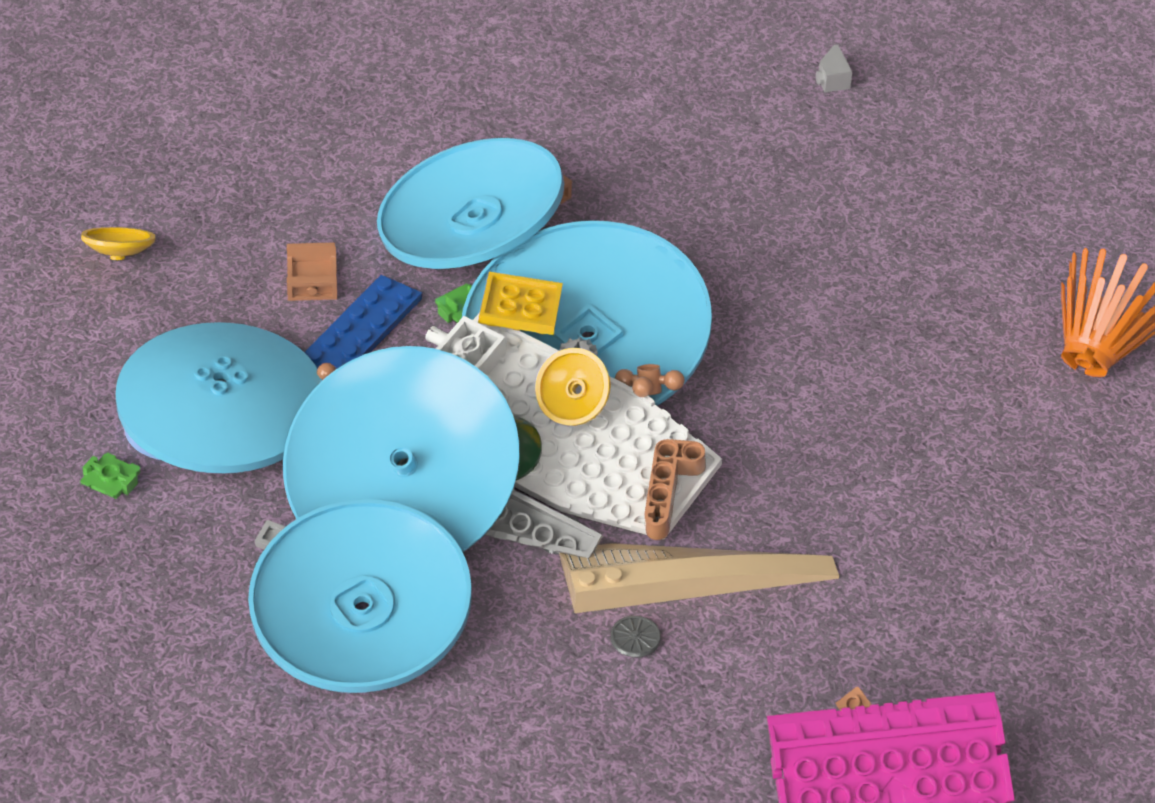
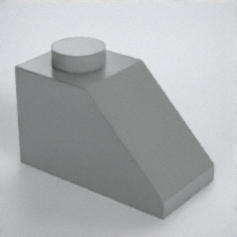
(834, 71)

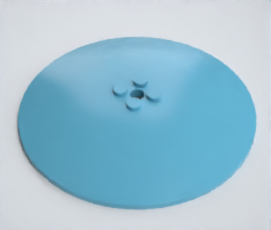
(623, 287)

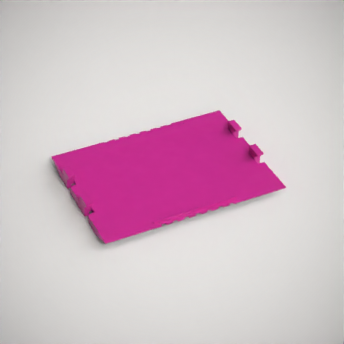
(893, 753)

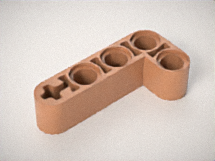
(669, 467)

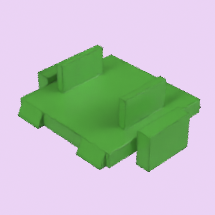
(452, 303)
(110, 475)

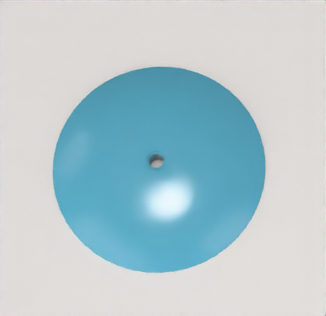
(414, 408)

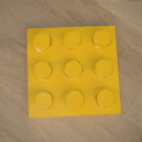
(520, 303)

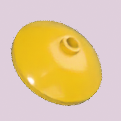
(118, 241)
(558, 383)

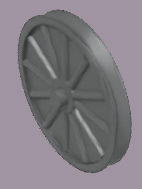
(635, 636)

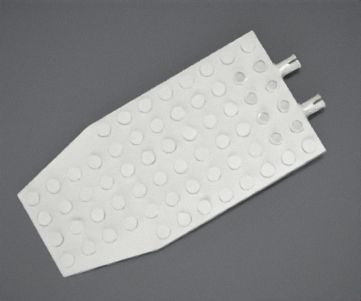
(587, 468)

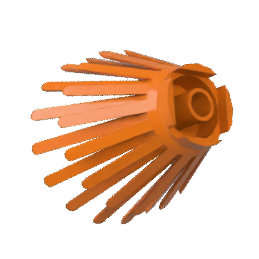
(1093, 336)

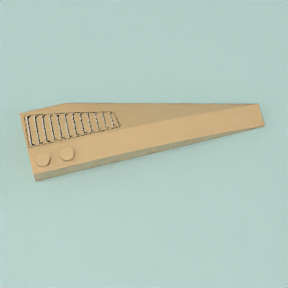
(652, 574)

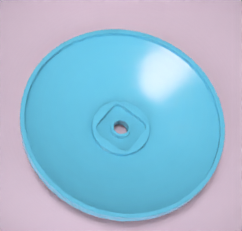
(470, 203)
(206, 425)
(354, 554)

